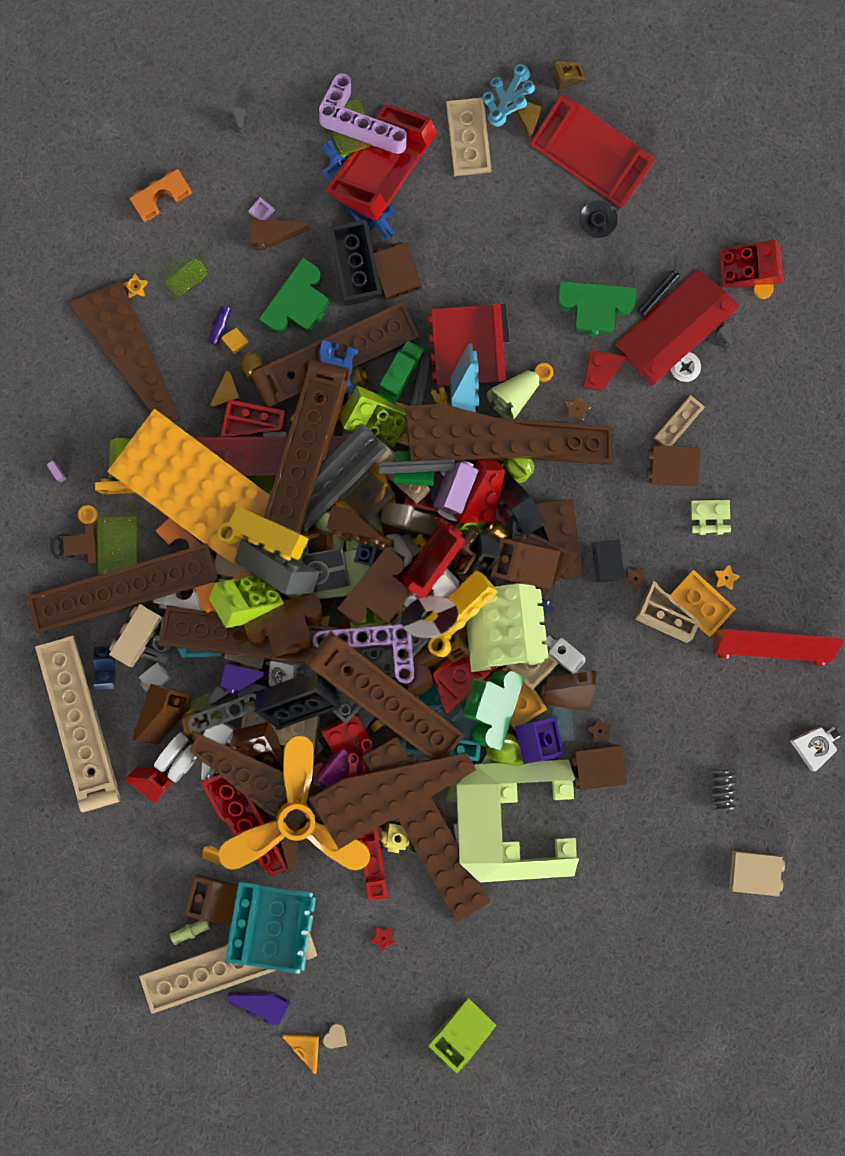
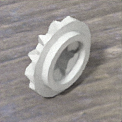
(694, 368)

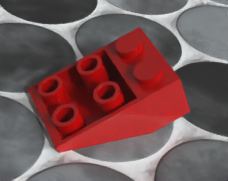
(752, 265)

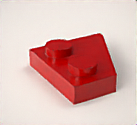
(601, 369)

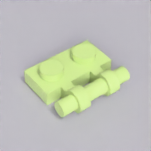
(710, 510)

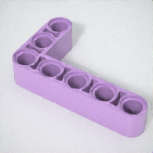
(354, 124)
(372, 641)

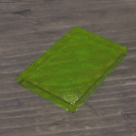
(117, 543)

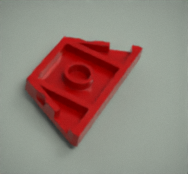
(455, 681)

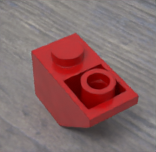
(149, 782)

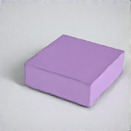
(261, 210)
(56, 471)

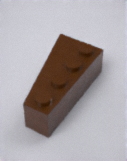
(562, 531)

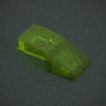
(186, 277)

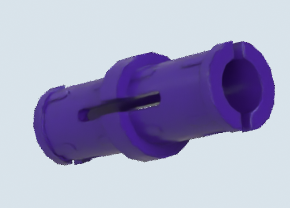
(219, 325)

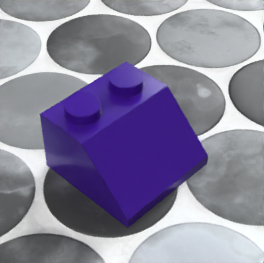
(238, 678)
(539, 740)

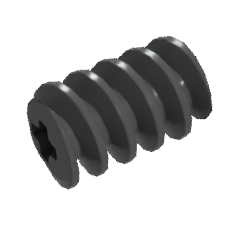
(723, 789)

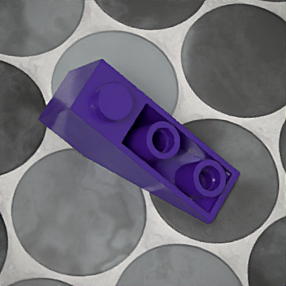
(264, 1004)

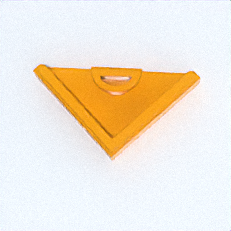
(305, 1047)

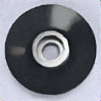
(600, 210)

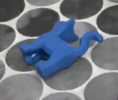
(326, 354)

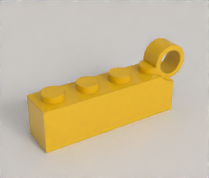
(263, 531)
(468, 599)

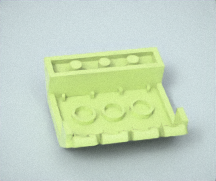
(508, 629)

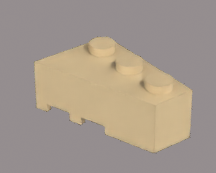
(666, 615)
(135, 635)

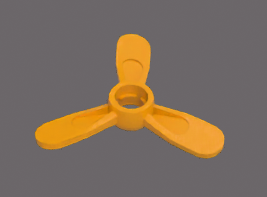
(260, 839)

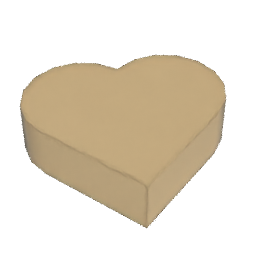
(335, 1037)

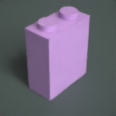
(455, 488)

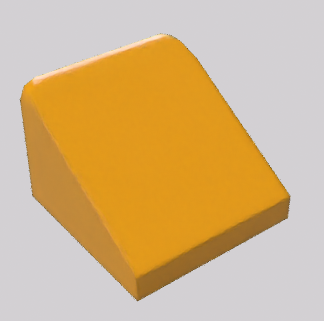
(234, 340)
(211, 854)

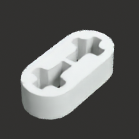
(400, 548)

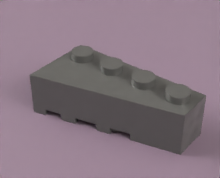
(284, 575)

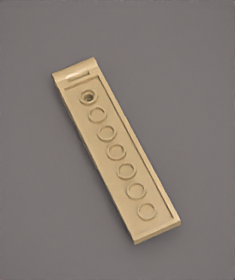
(78, 724)
(199, 977)

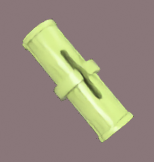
(189, 931)

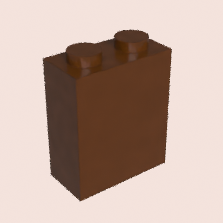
(396, 271)
(673, 465)
(599, 767)

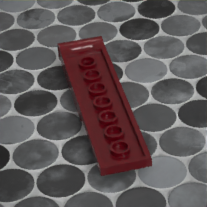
(255, 454)

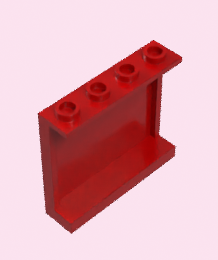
(463, 326)
(432, 558)

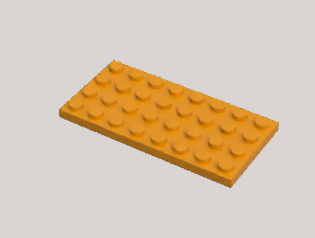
(187, 481)

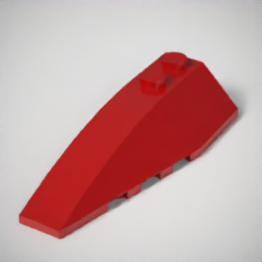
(242, 815)

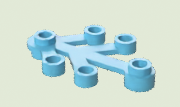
(498, 115)

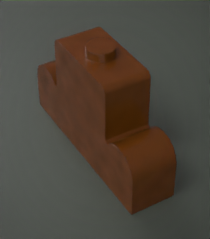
(377, 591)
(287, 624)
(422, 663)

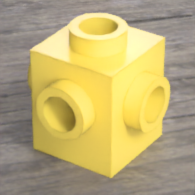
(389, 834)

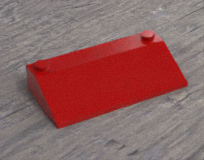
(592, 150)
(374, 174)
(676, 326)
(776, 646)

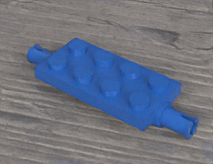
(329, 173)

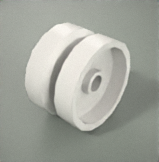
(177, 757)

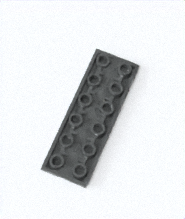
(342, 471)
(384, 659)

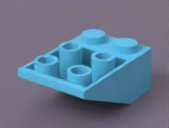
(464, 381)

